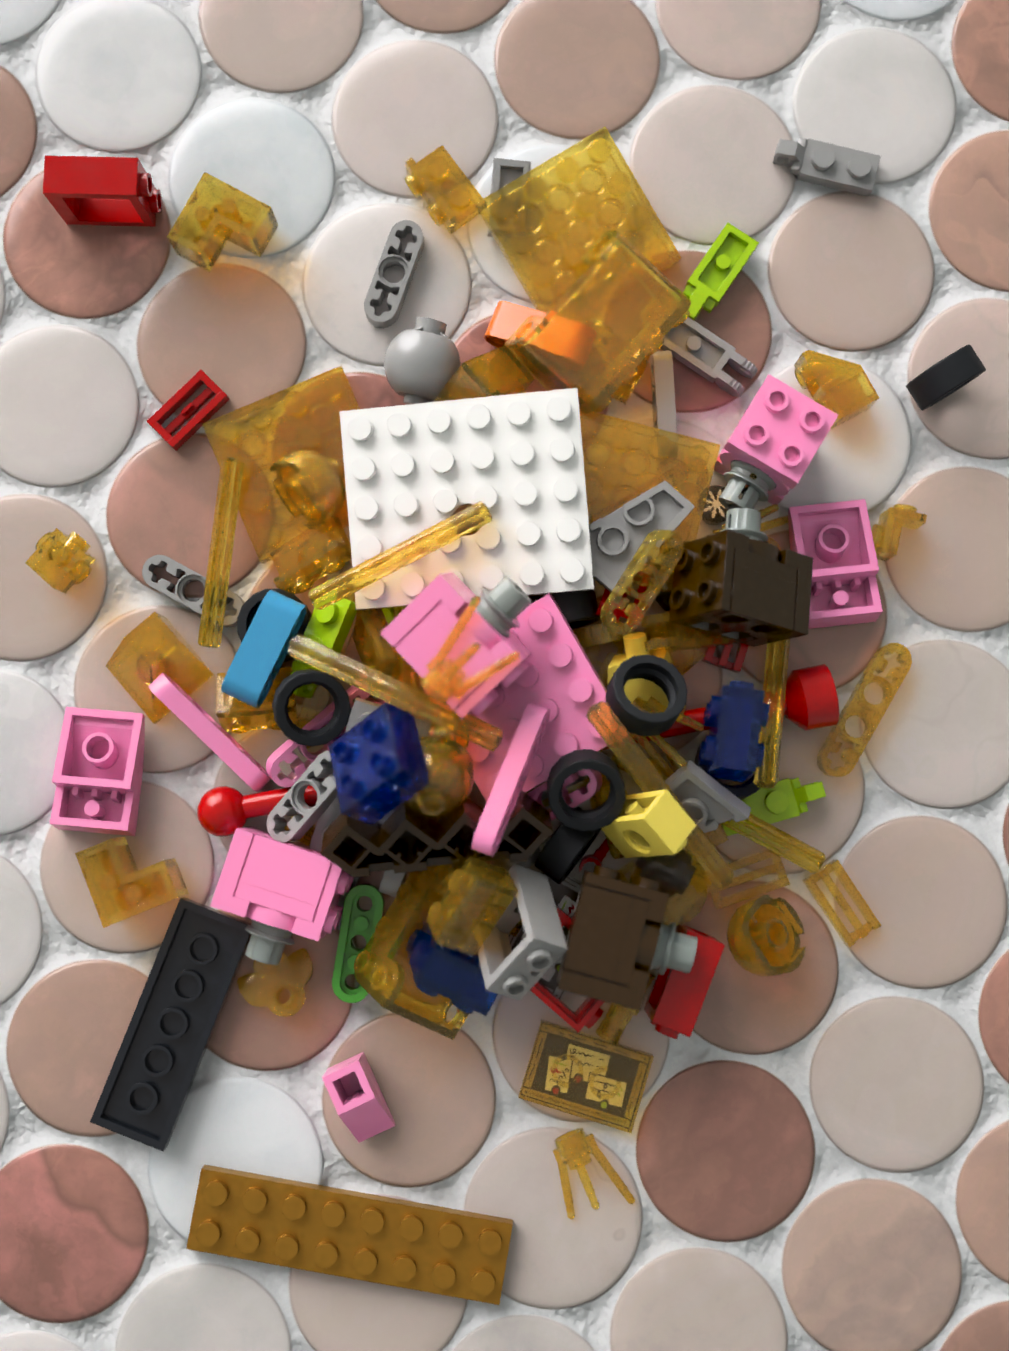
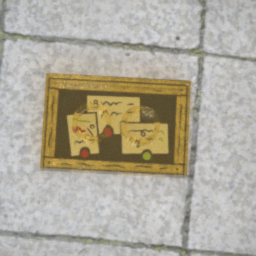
(585, 1076)

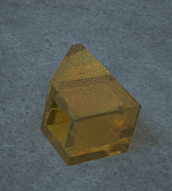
(835, 384)

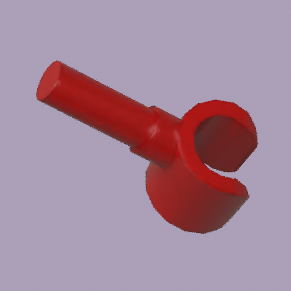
(597, 857)

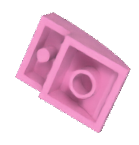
(843, 561)
(99, 771)

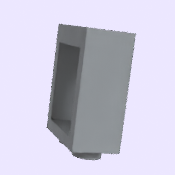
(518, 970)

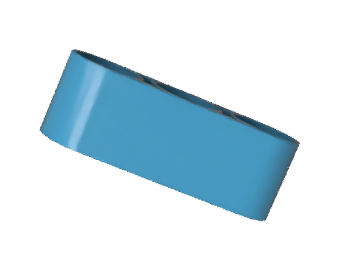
(263, 649)

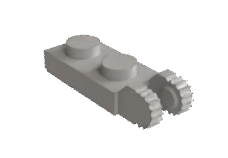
(708, 355)

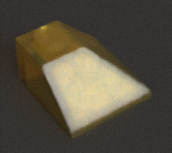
(148, 652)

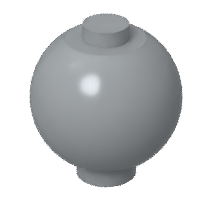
(421, 361)

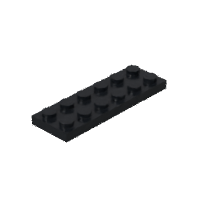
(172, 1024)

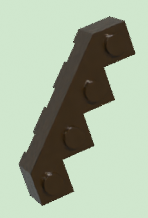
(415, 842)

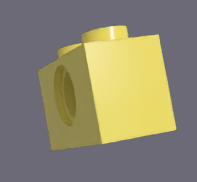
(650, 825)

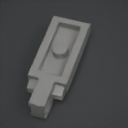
(829, 165)

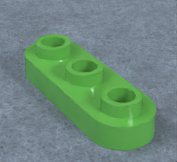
(353, 923)

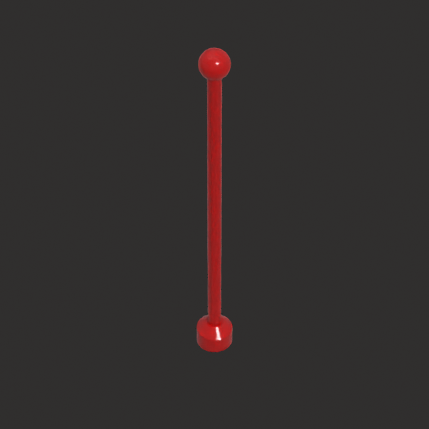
(809, 704)

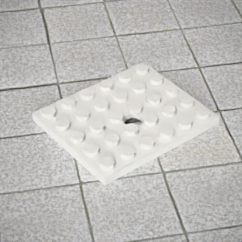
(428, 459)

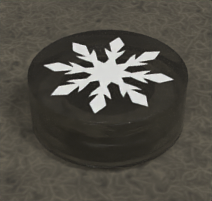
(714, 512)

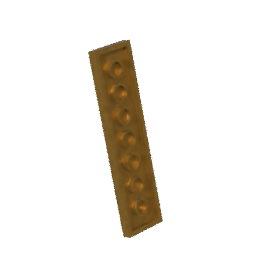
(350, 1234)

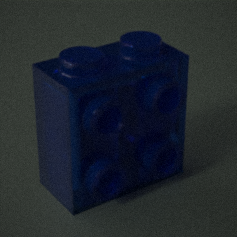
(735, 725)
(378, 764)
(448, 973)

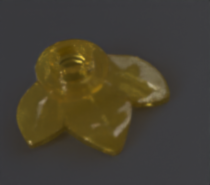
(269, 980)

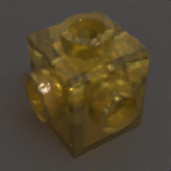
(61, 559)

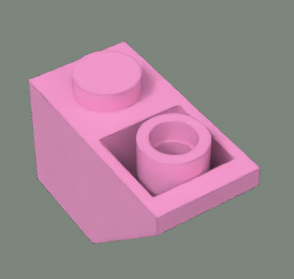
(358, 1097)

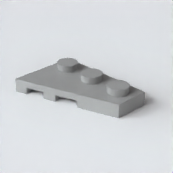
(621, 533)
(706, 798)

